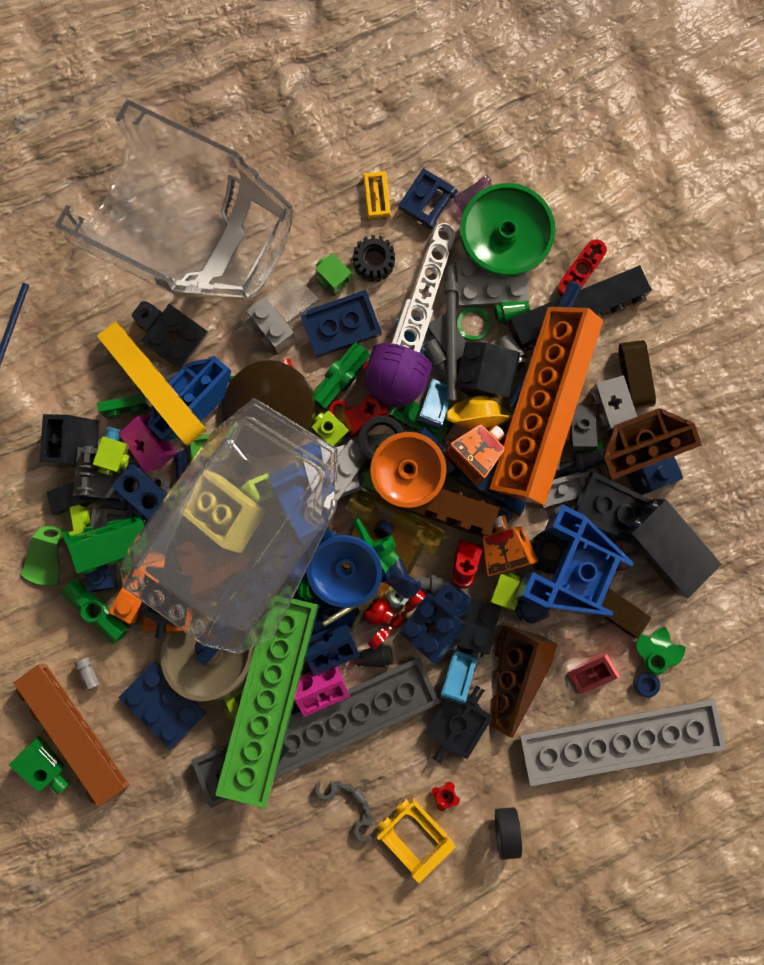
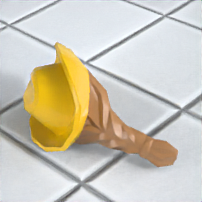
(474, 412)

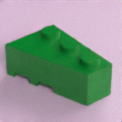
(102, 545)

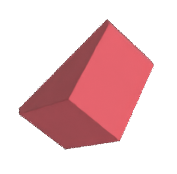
(593, 673)

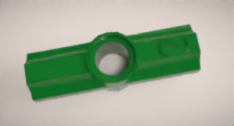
(340, 375)
(82, 600)

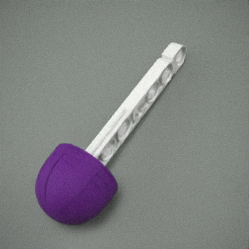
(398, 370)

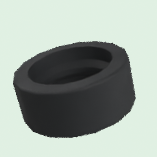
(366, 428)
(508, 833)

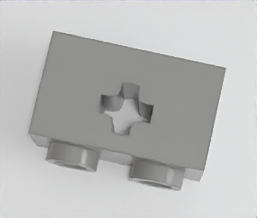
(617, 393)

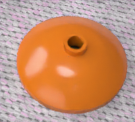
(405, 488)

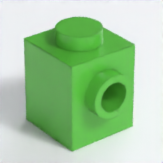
(332, 274)

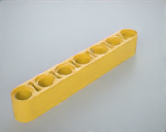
(151, 383)

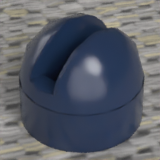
(383, 529)

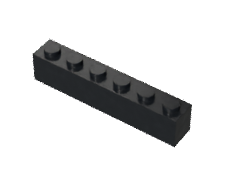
(602, 298)

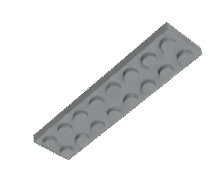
(622, 742)

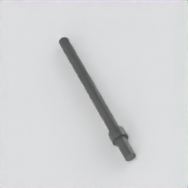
(451, 290)

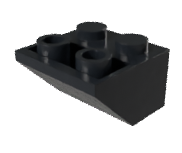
(63, 436)

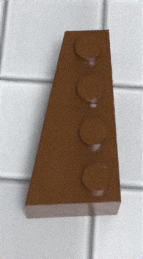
(458, 512)

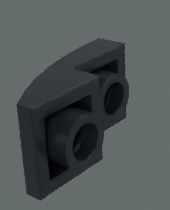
(62, 499)

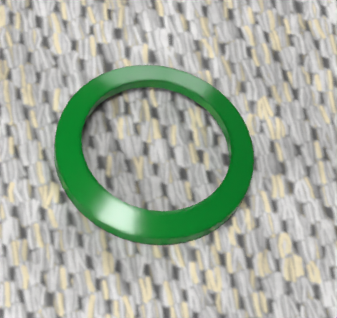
(480, 311)

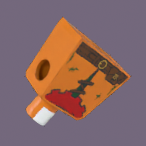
(476, 452)
(507, 548)

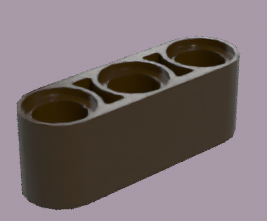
(637, 373)
(625, 614)

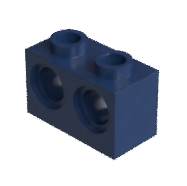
(145, 487)

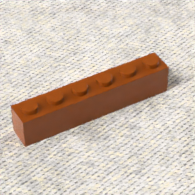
(71, 734)

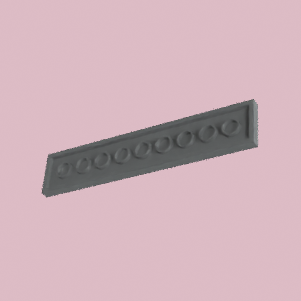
(369, 709)

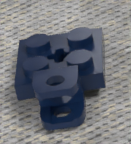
(444, 611)

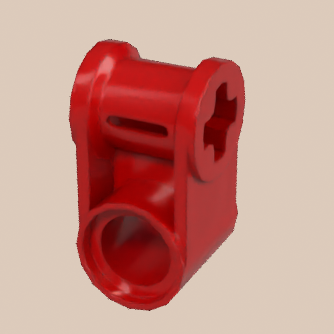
(360, 414)
(466, 563)

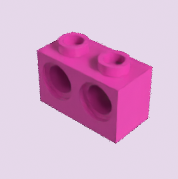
(320, 690)

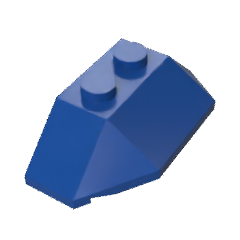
(200, 387)

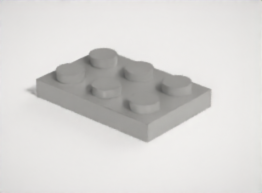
(482, 289)

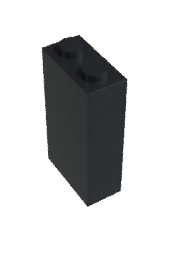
(671, 547)

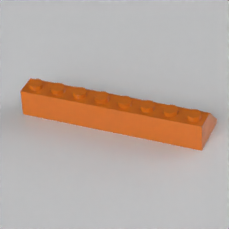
(547, 404)

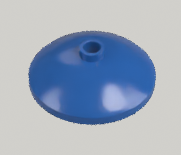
(344, 585)

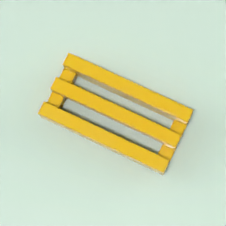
(378, 213)

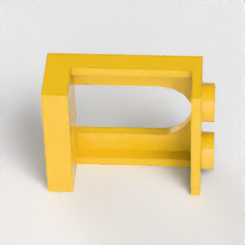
(418, 868)

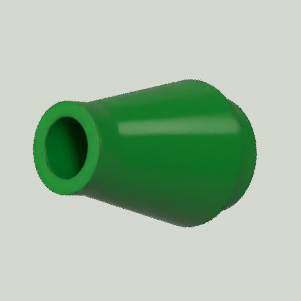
(506, 310)

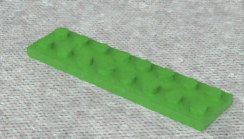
(266, 709)

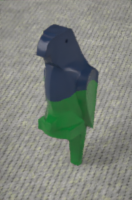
(393, 568)

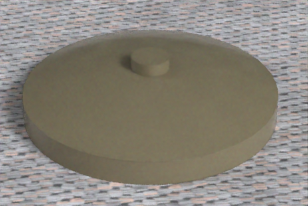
(201, 682)

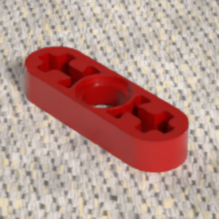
(583, 259)

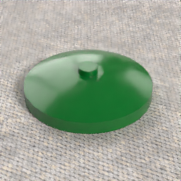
(507, 230)

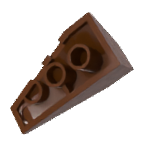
(522, 666)

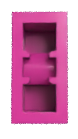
(146, 446)

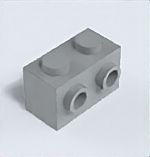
(271, 325)

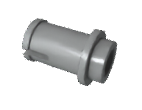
(86, 673)

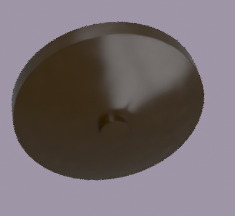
(275, 386)

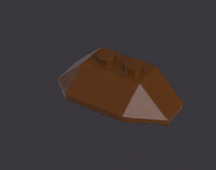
(648, 441)

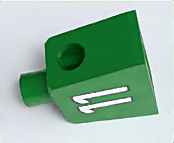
(40, 766)

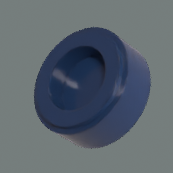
(646, 684)

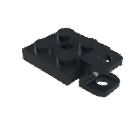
(157, 330)

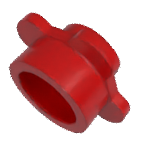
(442, 803)

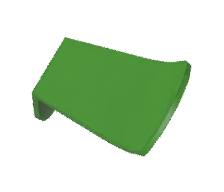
(43, 559)

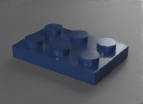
(341, 324)
(160, 707)

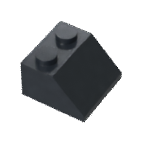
(487, 370)

